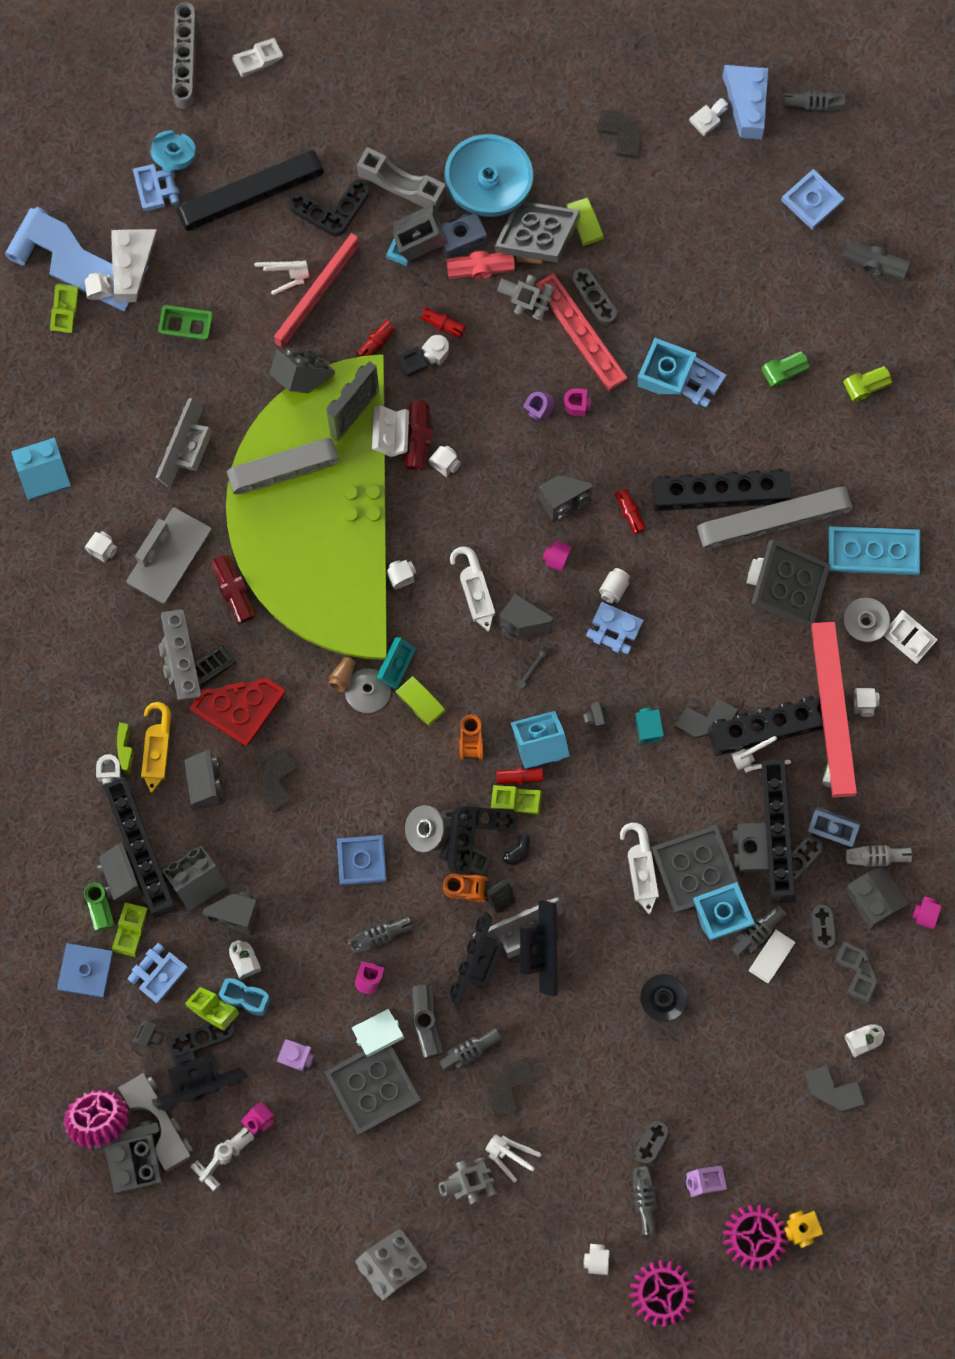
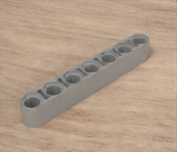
(775, 516)

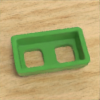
(187, 316)

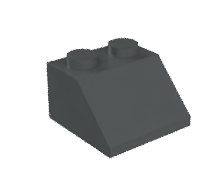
(524, 620)
(119, 874)
(876, 896)
(233, 912)

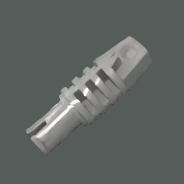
(877, 855)

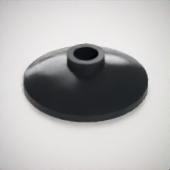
(663, 985)

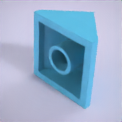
(723, 911)

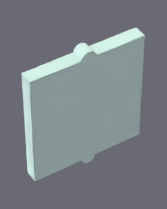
(378, 1033)

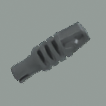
(816, 101)
(758, 933)
(378, 935)
(469, 1050)
(645, 1199)

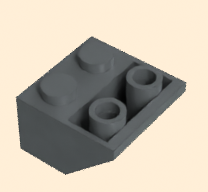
(419, 233)
(300, 370)
(564, 495)
(202, 781)
(195, 878)
(133, 1164)

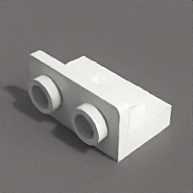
(390, 431)

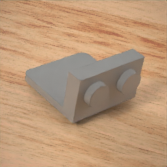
(390, 1264)

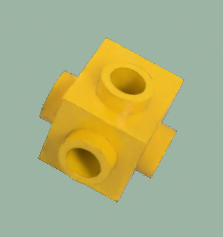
(809, 1222)

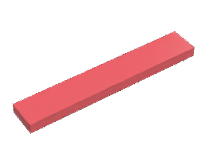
(316, 290)
(583, 334)

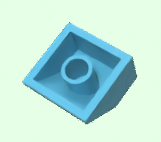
(665, 368)
(41, 468)
(540, 739)

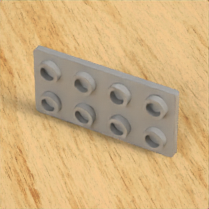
(167, 554)

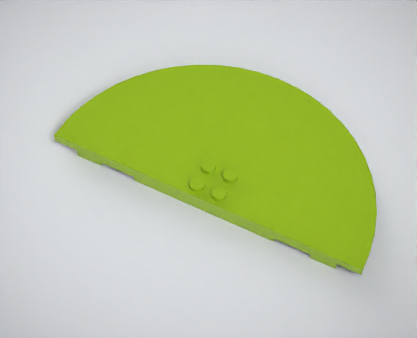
(318, 539)

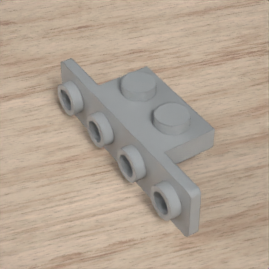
(186, 444)
(178, 655)
(509, 929)

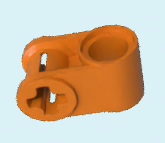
(471, 743)
(467, 887)

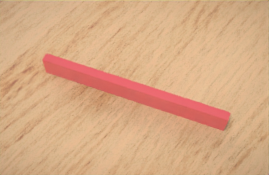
(833, 709)

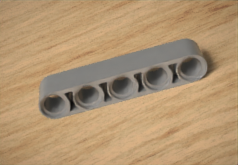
(184, 46)
(282, 466)

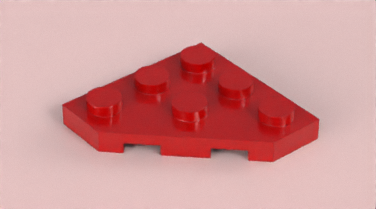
(239, 707)

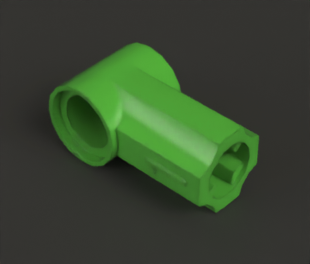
(781, 371)
(99, 909)

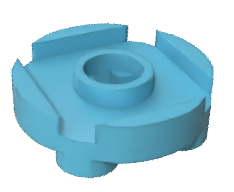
(172, 160)

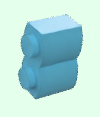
(250, 998)

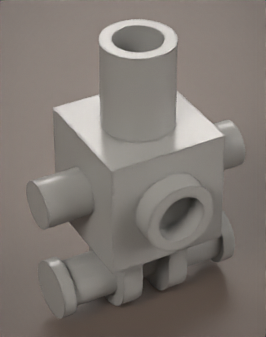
(525, 295)
(469, 1182)

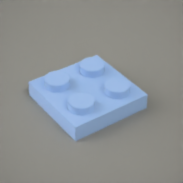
(812, 199)

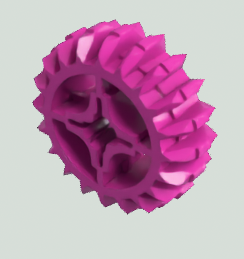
(94, 1115)
(752, 1258)
(642, 1301)

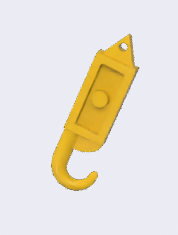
(156, 747)

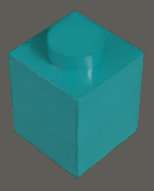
(649, 726)

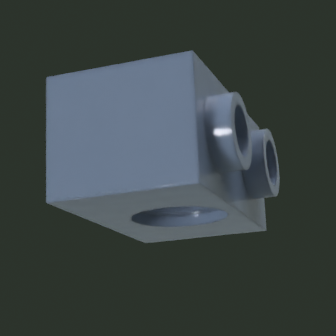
(474, 236)
(834, 826)

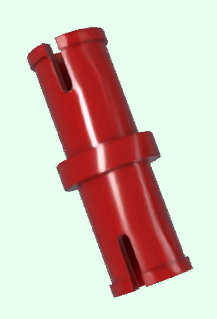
(443, 322)
(377, 339)
(630, 511)
(519, 775)

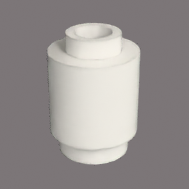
(614, 585)

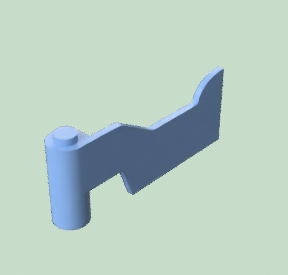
(68, 260)

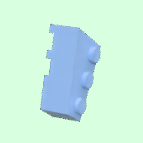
(748, 98)

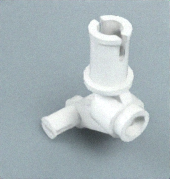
(222, 1155)

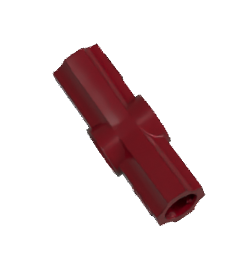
(419, 435)
(233, 589)

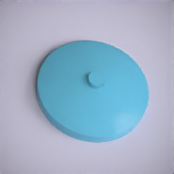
(488, 175)

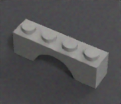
(382, 172)
(171, 1148)

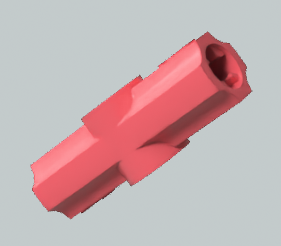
(480, 265)

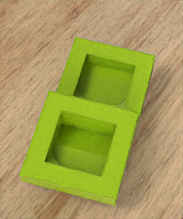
(587, 226)
(64, 308)
(421, 701)
(124, 753)
(516, 799)
(130, 929)
(210, 1008)

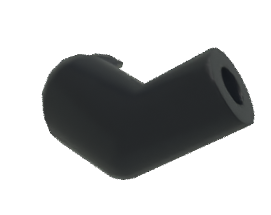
(519, 853)

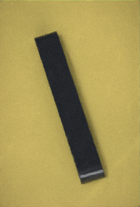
(250, 190)

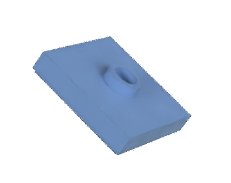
(361, 860)
(85, 970)

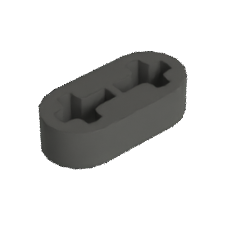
(828, 926)
(656, 1145)

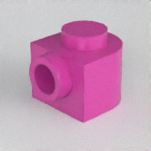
(577, 402)
(557, 555)
(927, 913)
(368, 977)
(258, 1118)

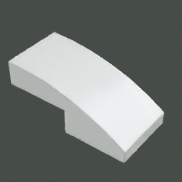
(259, 57)
(772, 956)

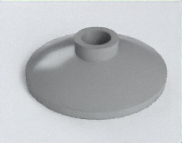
(866, 609)
(367, 701)
(417, 828)

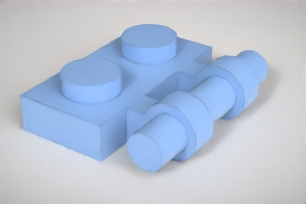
(149, 188)
(706, 378)
(617, 622)
(162, 978)

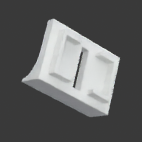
(917, 645)

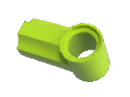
(863, 385)

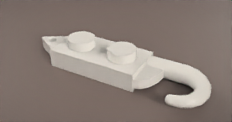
(475, 588)
(641, 868)

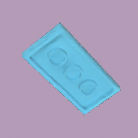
(874, 550)

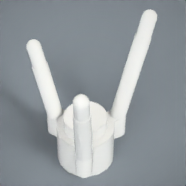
(296, 269)
(744, 757)
(499, 1148)

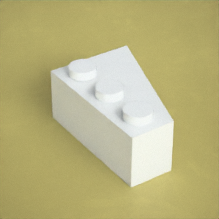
(129, 261)

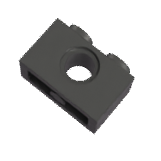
(754, 834)

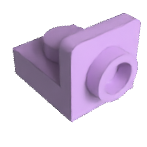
(295, 1055)
(706, 1181)

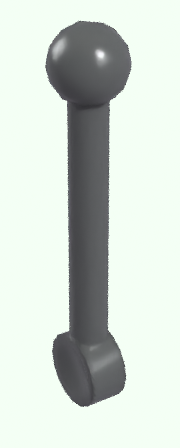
(521, 683)

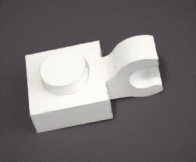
(707, 119)

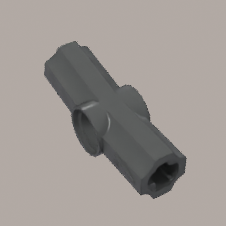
(875, 259)
(424, 1006)

